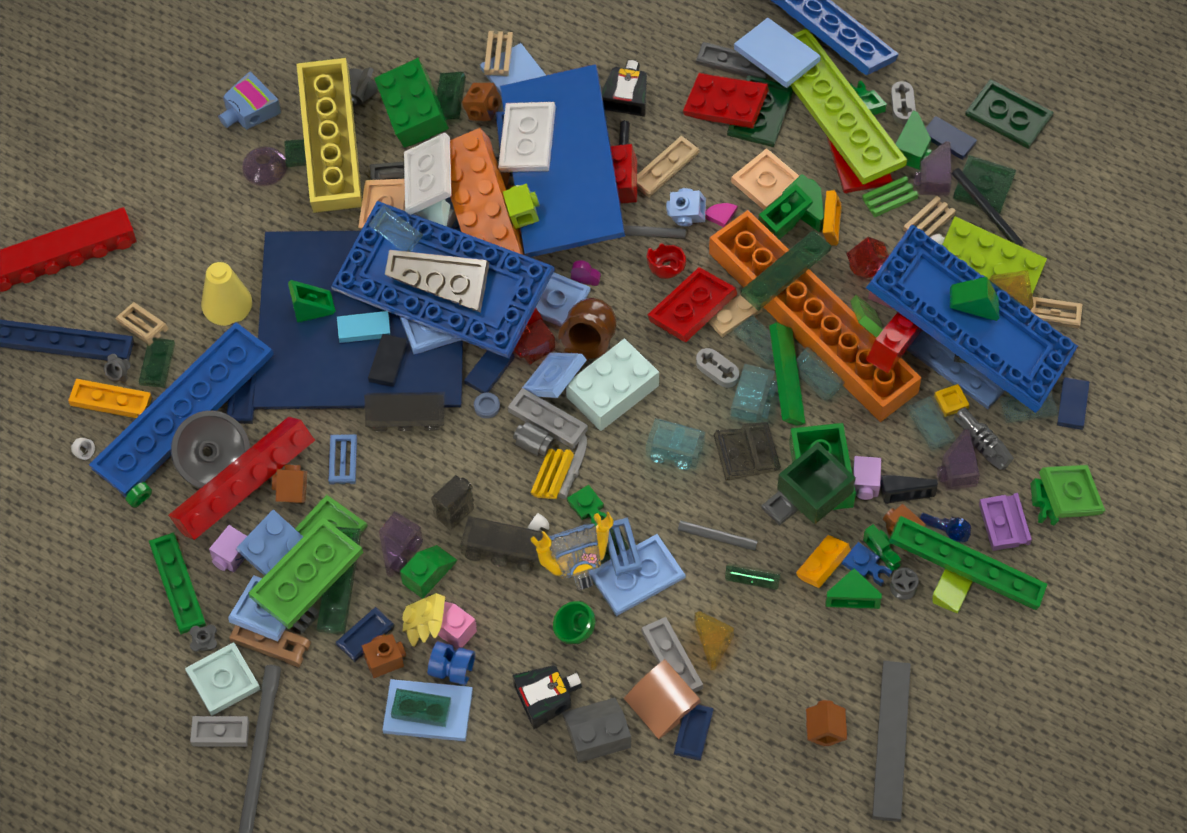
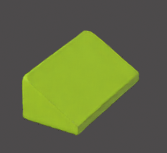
(951, 591)

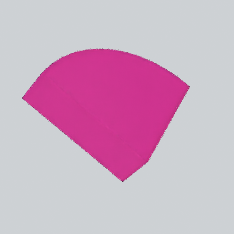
(721, 213)

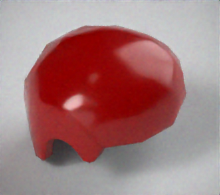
(664, 254)

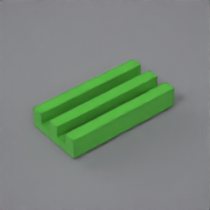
(885, 189)

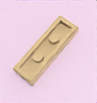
(665, 166)

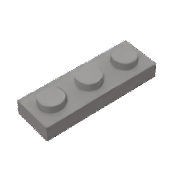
(548, 417)
(667, 646)

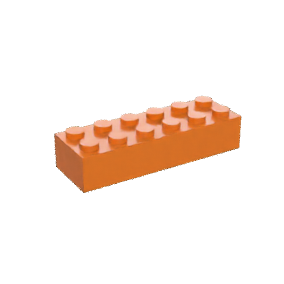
(479, 190)

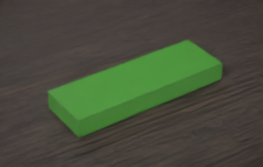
(866, 316)

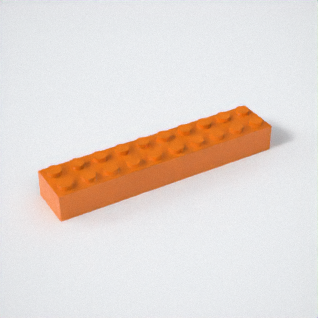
(816, 317)

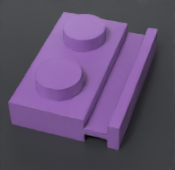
(1005, 521)

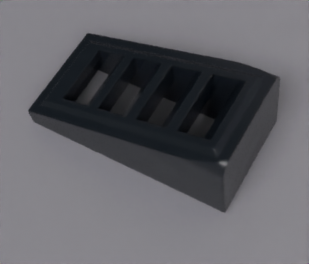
(905, 488)

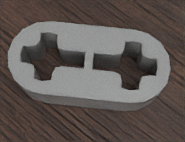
(897, 103)
(715, 372)

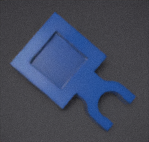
(865, 563)

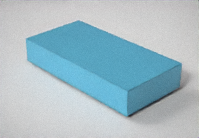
(363, 326)

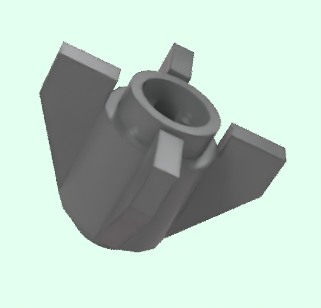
(361, 85)

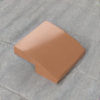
(662, 699)

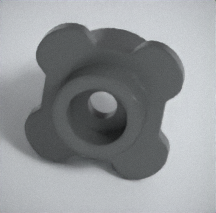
(111, 370)
(203, 645)

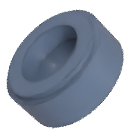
(486, 405)

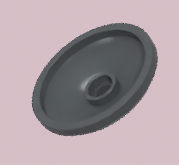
(210, 430)

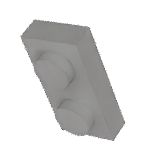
(220, 731)

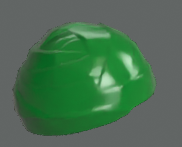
(574, 622)

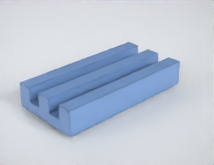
(342, 479)
(628, 568)

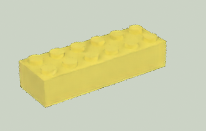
(329, 135)

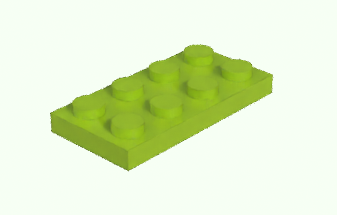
(990, 253)

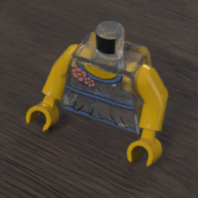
(575, 550)

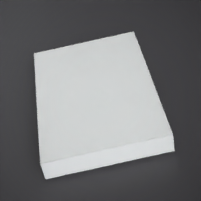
(527, 137)
(427, 173)

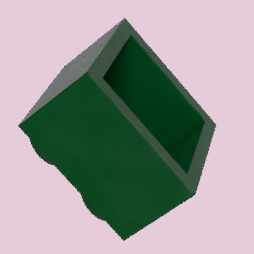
(816, 483)

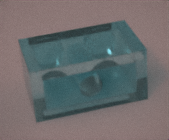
(752, 394)
(675, 444)

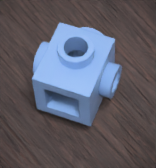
(686, 207)

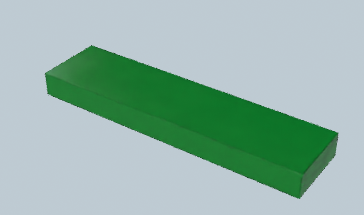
(787, 374)
(177, 583)

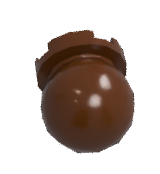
(588, 328)

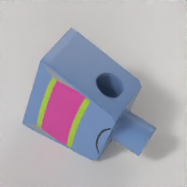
(249, 103)

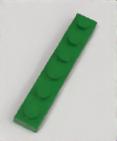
(968, 563)

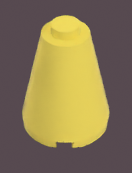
(224, 296)

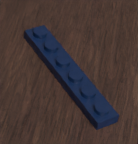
(64, 340)

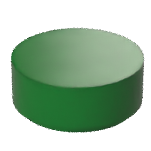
(138, 494)

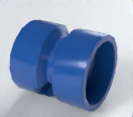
(450, 662)

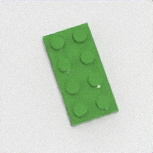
(305, 573)

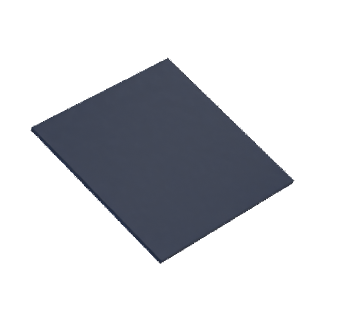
(308, 360)

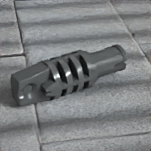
(984, 440)

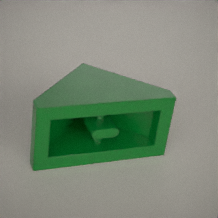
(975, 298)
(310, 301)
(853, 592)

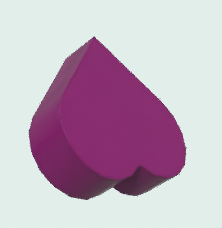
(584, 273)

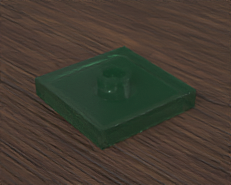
(990, 179)

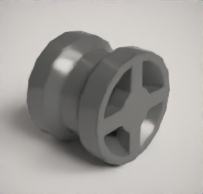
(904, 577)

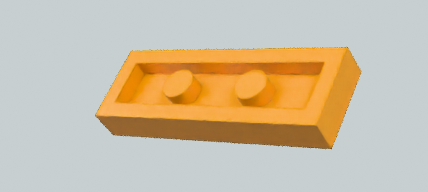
(109, 398)

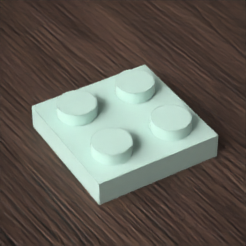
(222, 679)

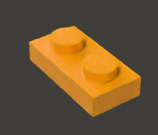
(823, 561)

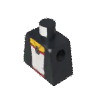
(626, 90)
(545, 693)

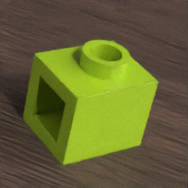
(521, 205)

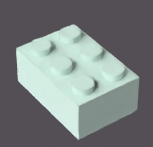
(612, 384)

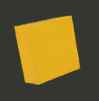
(951, 400)

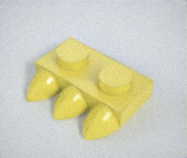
(423, 618)

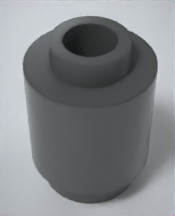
(533, 439)

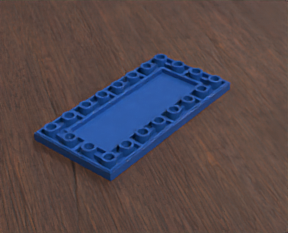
(580, 189)
(509, 297)
(1014, 352)

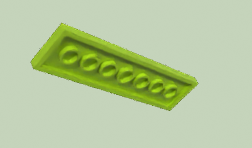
(846, 117)

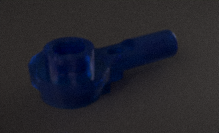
(956, 528)

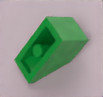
(914, 141)
(785, 211)
(814, 215)
(426, 570)

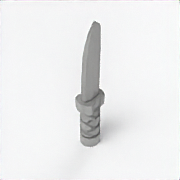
(573, 470)

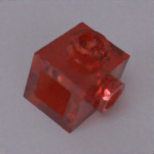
(867, 257)
(535, 342)

